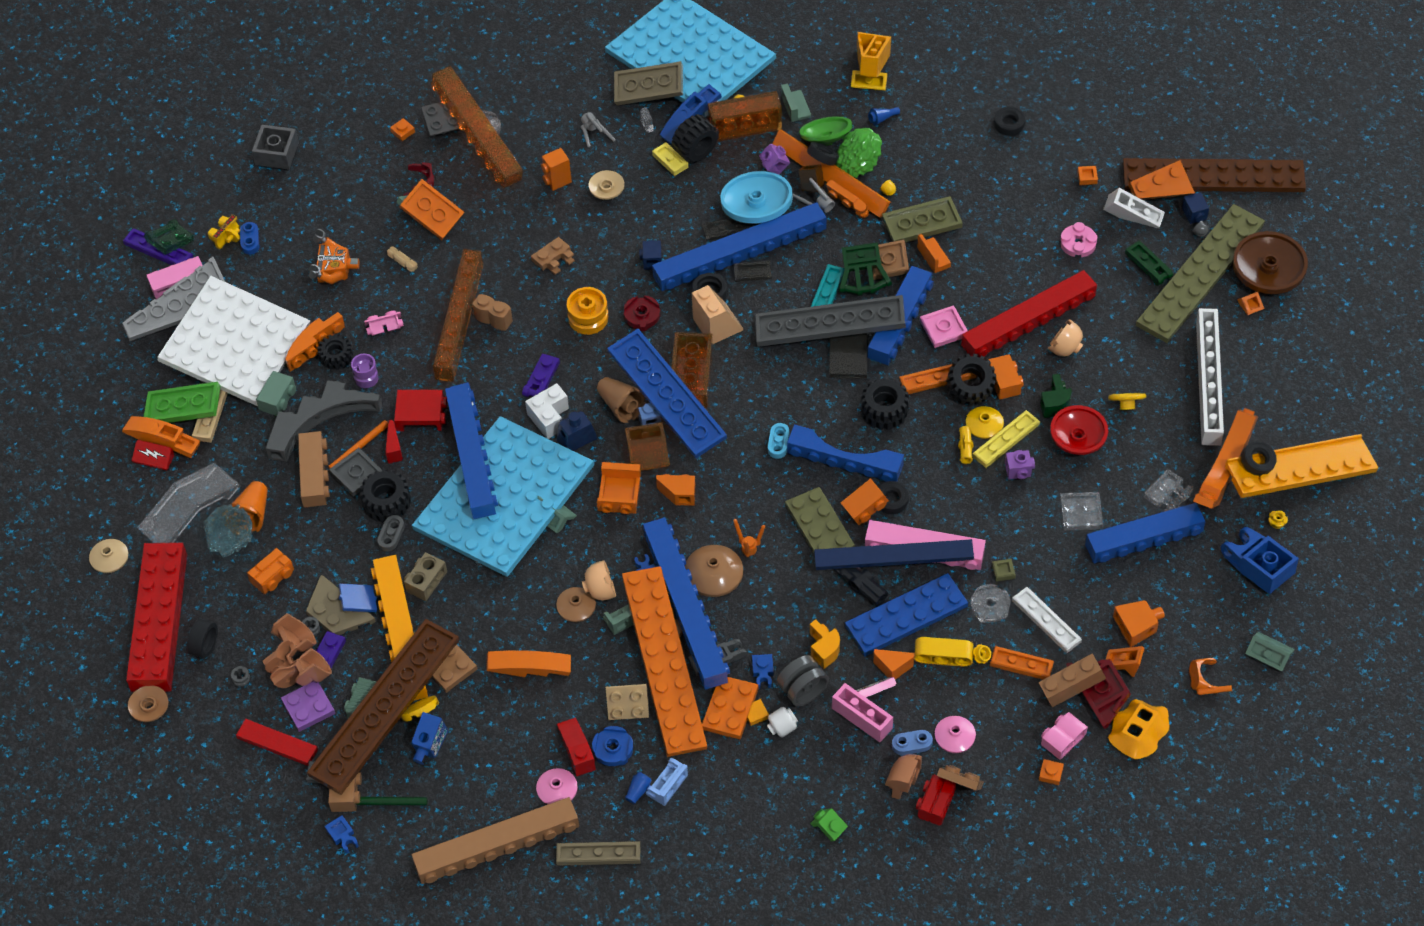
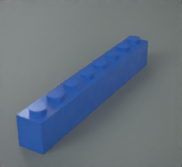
(470, 451)

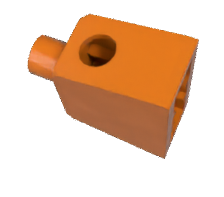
(1137, 621)

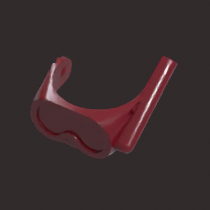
(426, 169)

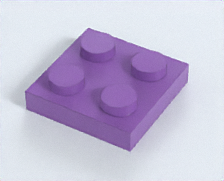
(308, 705)

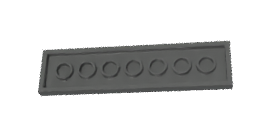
(830, 320)

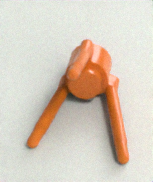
(748, 544)

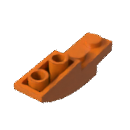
(307, 342)
(161, 433)

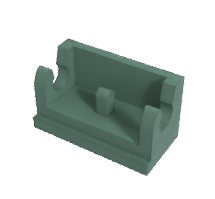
(619, 619)

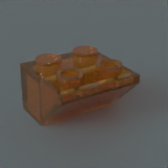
(647, 446)

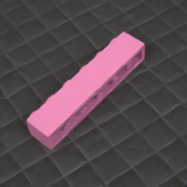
(886, 534)

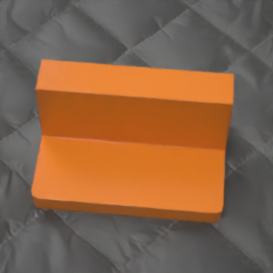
(933, 254)

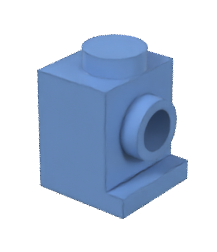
(647, 413)

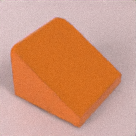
(1251, 303)

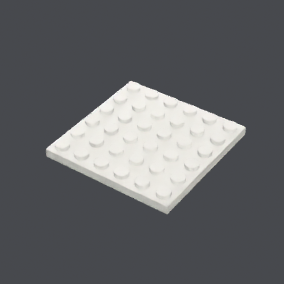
(232, 339)

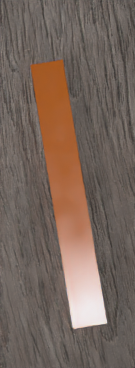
(798, 152)

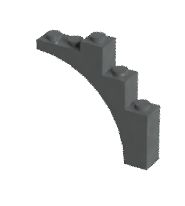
(312, 412)

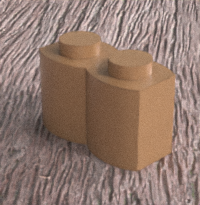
(492, 312)

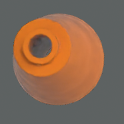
(253, 502)

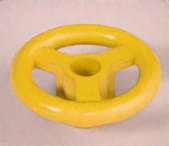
(1127, 400)

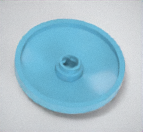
(756, 197)

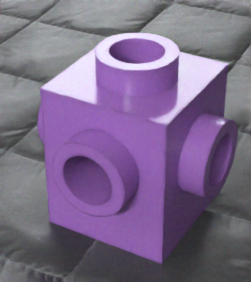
(774, 159)
(1019, 464)

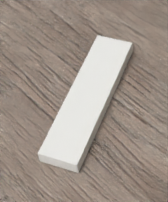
(1046, 620)

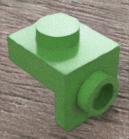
(829, 823)

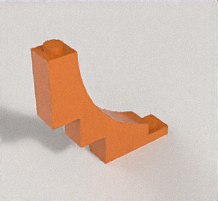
(1218, 478)

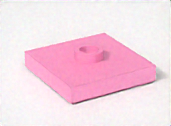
(943, 326)

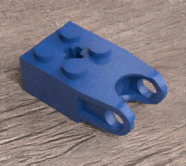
(1261, 559)

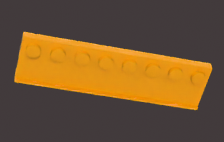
(1305, 466)

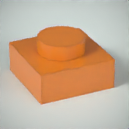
(402, 129)
(1087, 175)
(1051, 772)

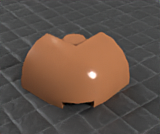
(904, 774)

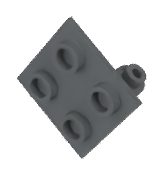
(439, 119)

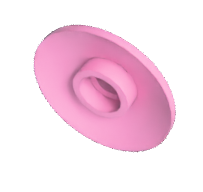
(952, 741)
(549, 793)

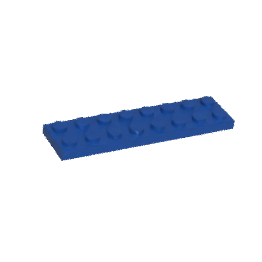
(667, 393)

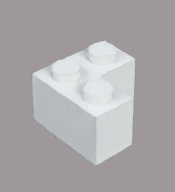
(545, 409)

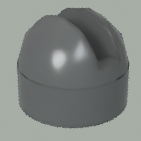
(1200, 229)

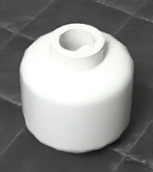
(782, 722)

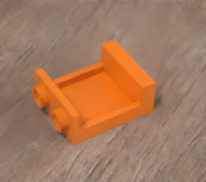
(619, 488)

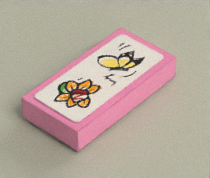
(877, 687)

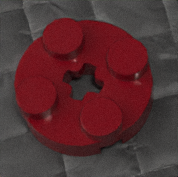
(641, 321)

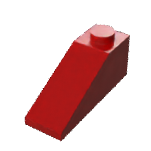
(576, 747)

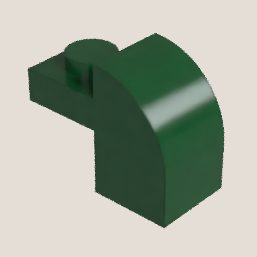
(1055, 400)

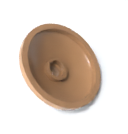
(718, 578)

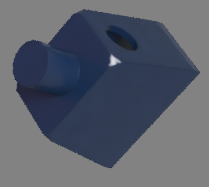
(575, 431)

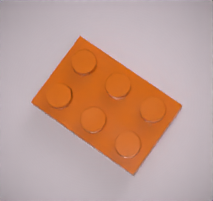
(431, 209)
(730, 708)

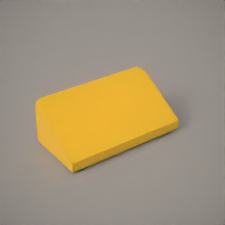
(864, 82)

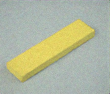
(1006, 439)

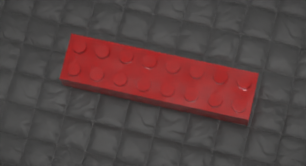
(157, 616)

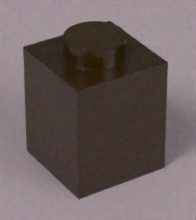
(814, 172)

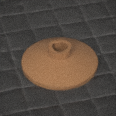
(578, 610)
(145, 697)

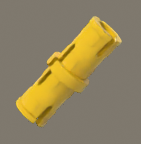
(965, 445)

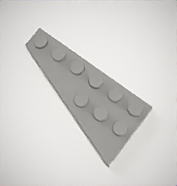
(172, 305)

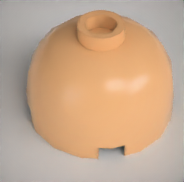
(1067, 340)
(598, 582)

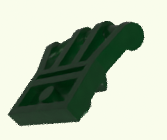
(861, 258)

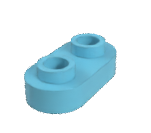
(778, 442)

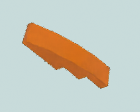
(528, 662)

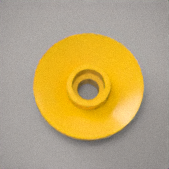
(984, 428)

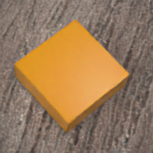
(757, 712)

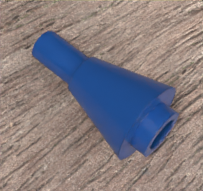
(879, 115)

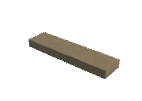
(598, 853)

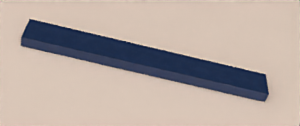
(894, 554)

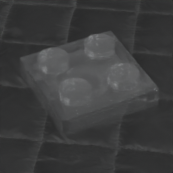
(1081, 511)

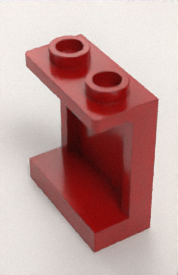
(420, 408)

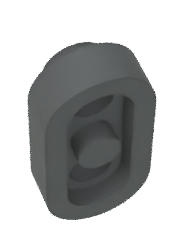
(389, 534)

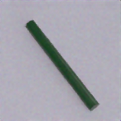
(423, 801)

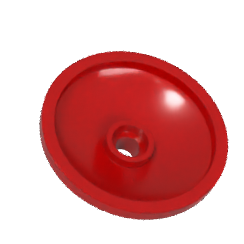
(1079, 422)

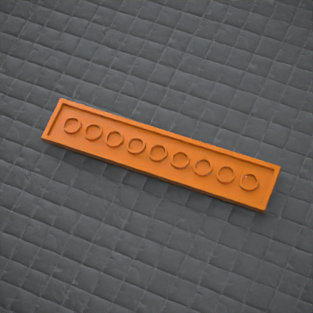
(664, 661)

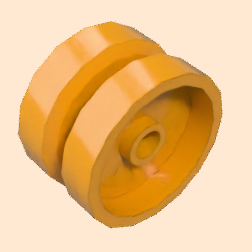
(587, 310)

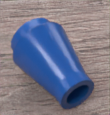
(637, 787)

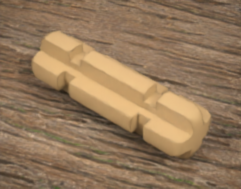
(402, 259)

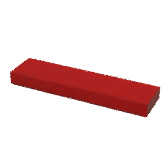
(277, 742)

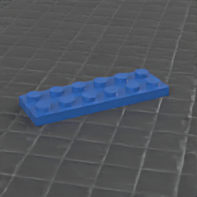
(906, 614)

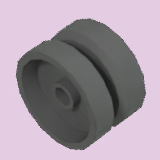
(802, 680)

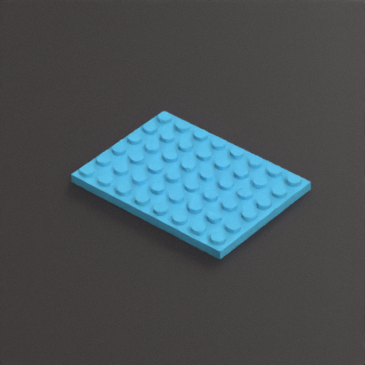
(703, 42)
(521, 469)

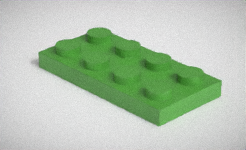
(183, 402)

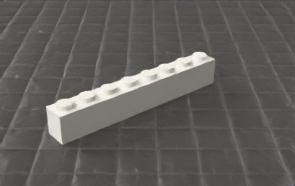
(1209, 377)

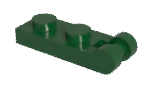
(1149, 262)

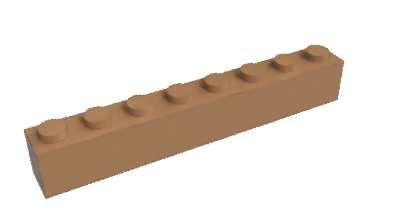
(495, 840)

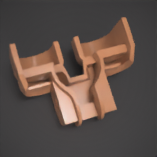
(310, 665)

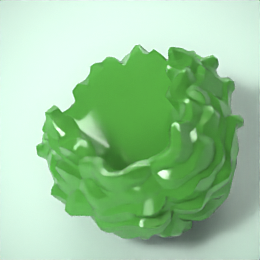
(859, 152)

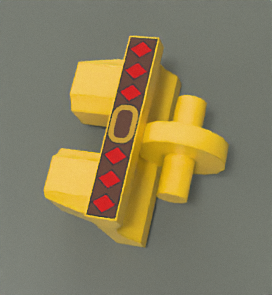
(228, 231)

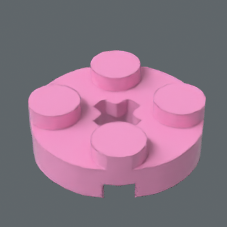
(1082, 232)

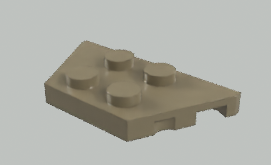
(328, 610)

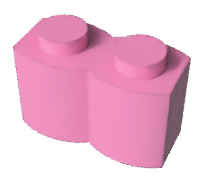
(1063, 735)

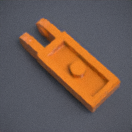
(847, 199)

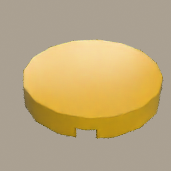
(416, 709)

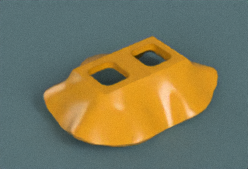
(1152, 731)

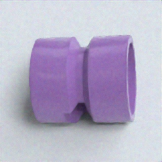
(364, 370)

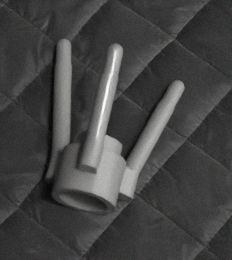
(591, 123)
(823, 200)

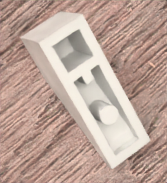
(1132, 208)

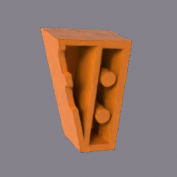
(1163, 183)

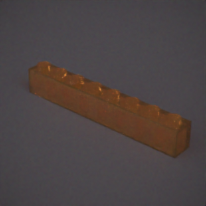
(476, 126)
(458, 315)

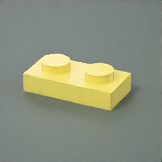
(670, 159)

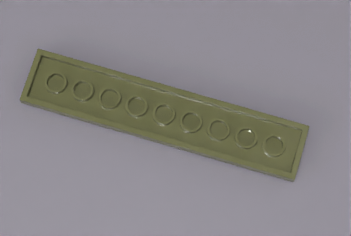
(1198, 274)

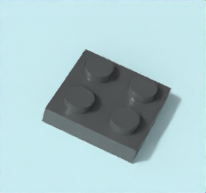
(353, 470)

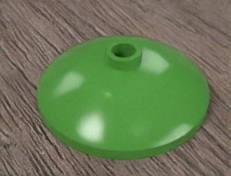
(826, 130)

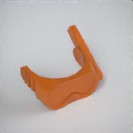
(1198, 682)

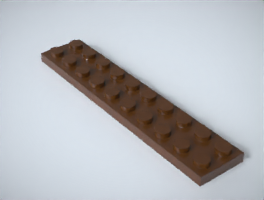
(1227, 174)
(383, 706)

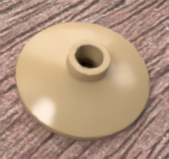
(606, 184)
(111, 561)

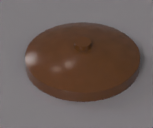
(1270, 262)

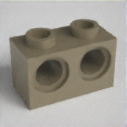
(428, 578)

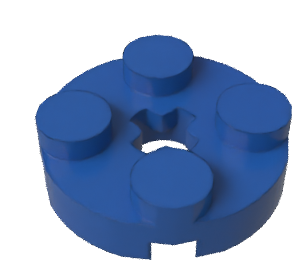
(605, 738)

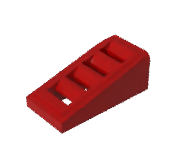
(393, 449)

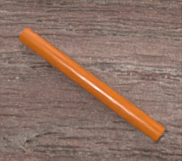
(361, 443)

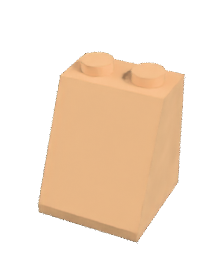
(713, 315)

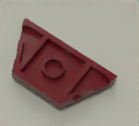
(1108, 695)

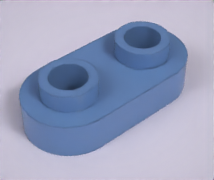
(913, 743)

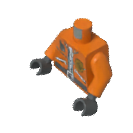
(332, 260)

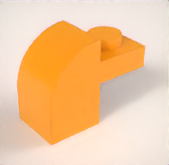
(827, 646)

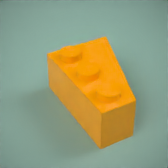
(872, 53)

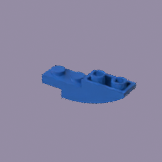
(695, 104)

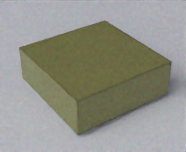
(1003, 570)

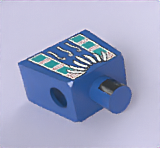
(428, 737)

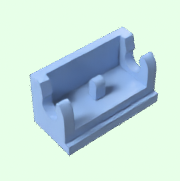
(668, 782)

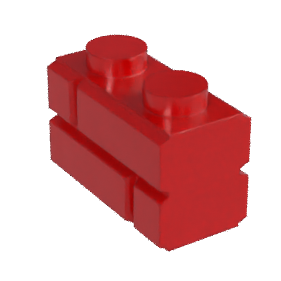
(936, 799)

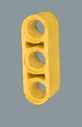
(943, 651)

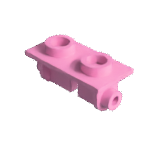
(376, 323)

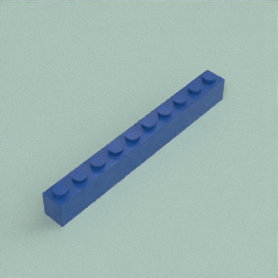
(739, 246)
(686, 604)

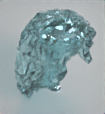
(228, 529)

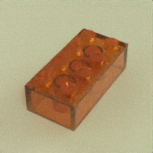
(746, 115)
(693, 362)

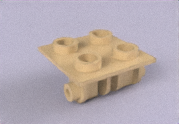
(627, 702)

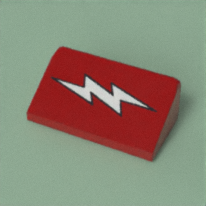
(152, 455)

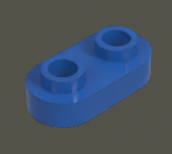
(249, 234)

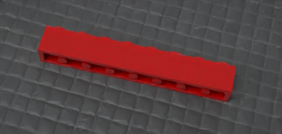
(1029, 314)

